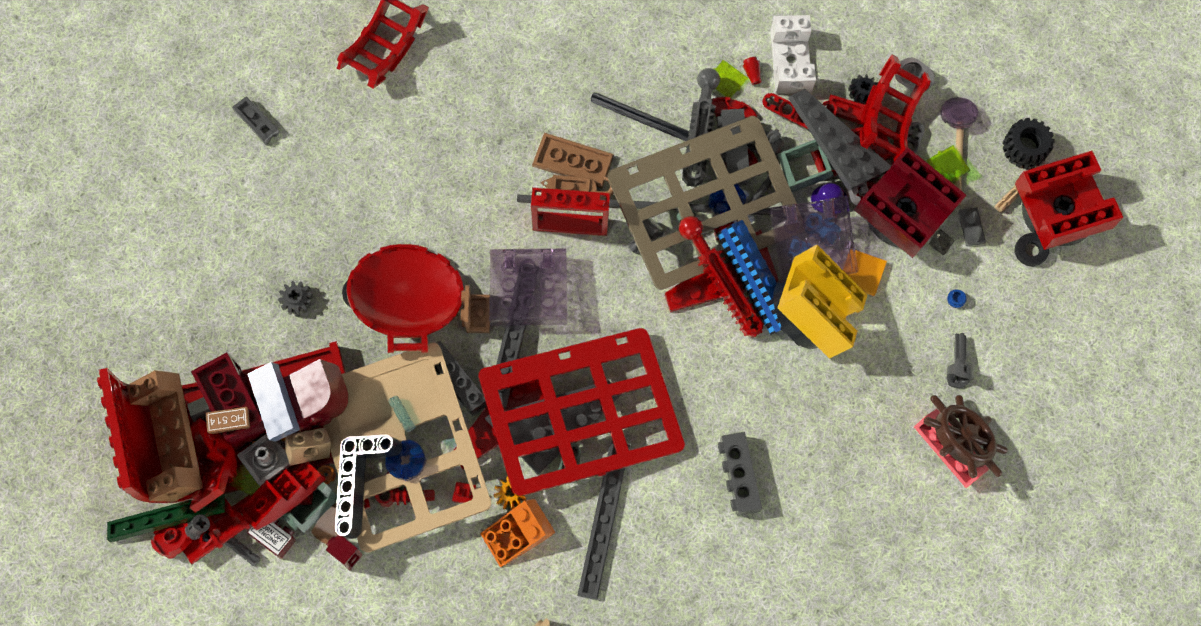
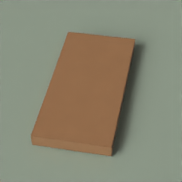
(572, 159)

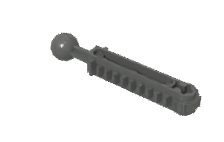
(701, 122)

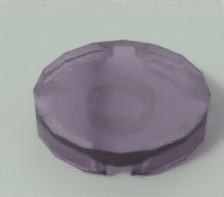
(959, 112)

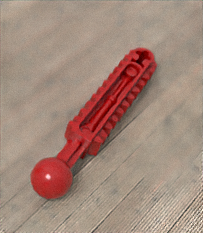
(691, 229)

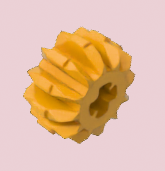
(502, 495)

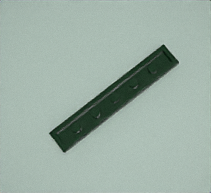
(160, 519)

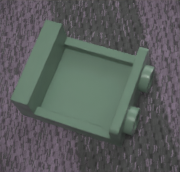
(306, 515)

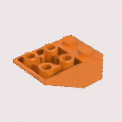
(517, 532)

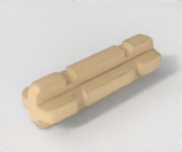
(1007, 200)

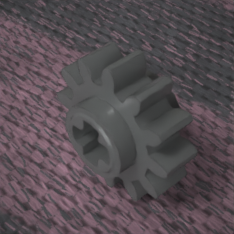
(302, 299)

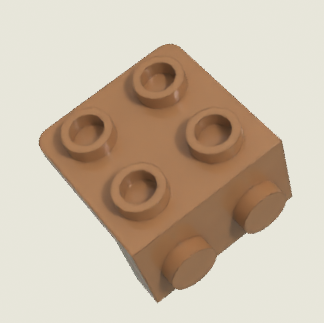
(475, 312)

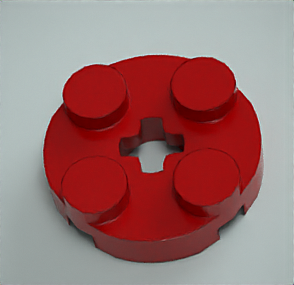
(167, 547)

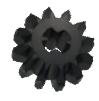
(861, 88)

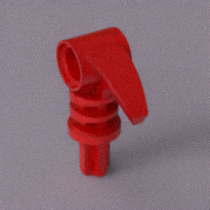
(399, 496)

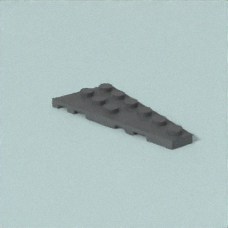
(840, 144)

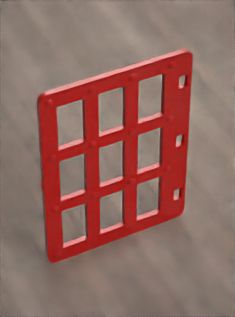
(582, 355)

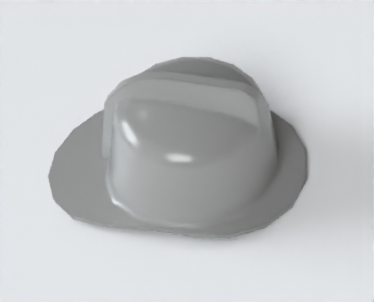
(916, 68)

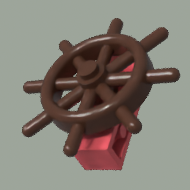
(960, 440)

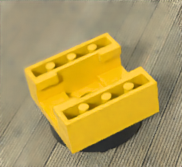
(816, 301)

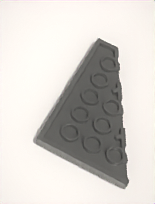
(541, 427)

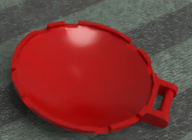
(405, 293)

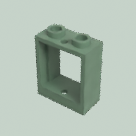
(799, 151)

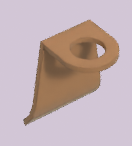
(325, 527)

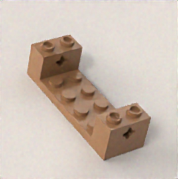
(172, 433)

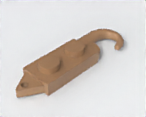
(574, 183)

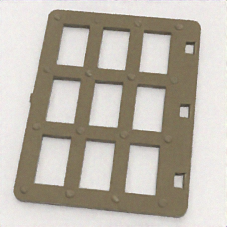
(669, 161)

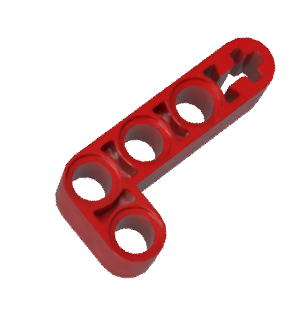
(794, 116)

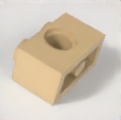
(307, 446)

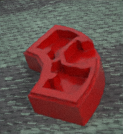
(726, 103)

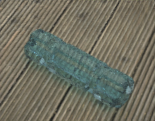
(401, 414)

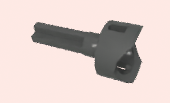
(963, 371)

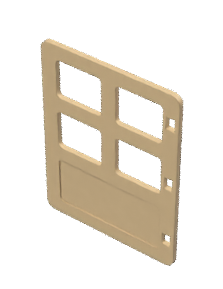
(425, 398)

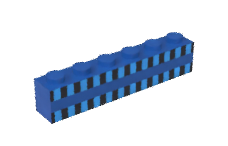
(752, 271)

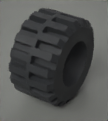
(1036, 132)

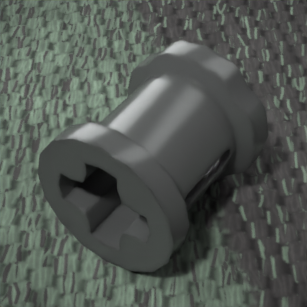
(197, 526)

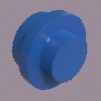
(956, 298)

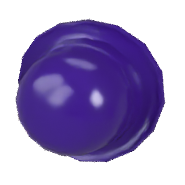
(827, 191)

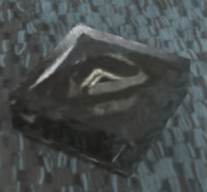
(941, 242)

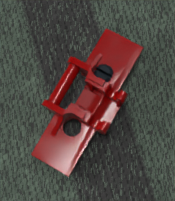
(221, 529)

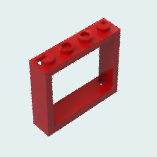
(572, 201)

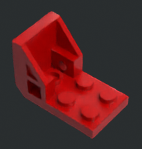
(214, 463)

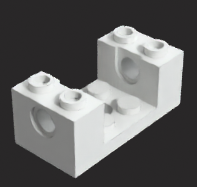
(788, 39)

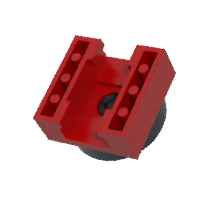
(1070, 186)

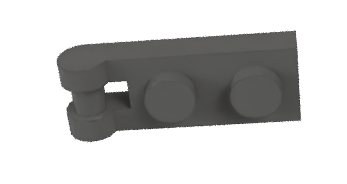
(255, 119)

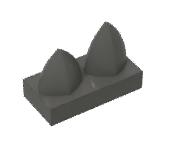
(971, 226)

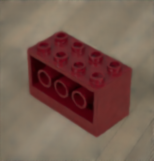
(227, 388)

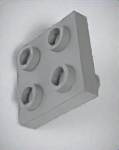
(264, 459)

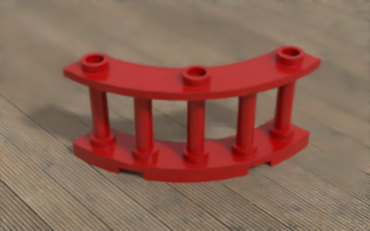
(398, 50)
(874, 106)

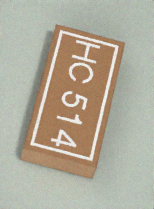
(227, 420)

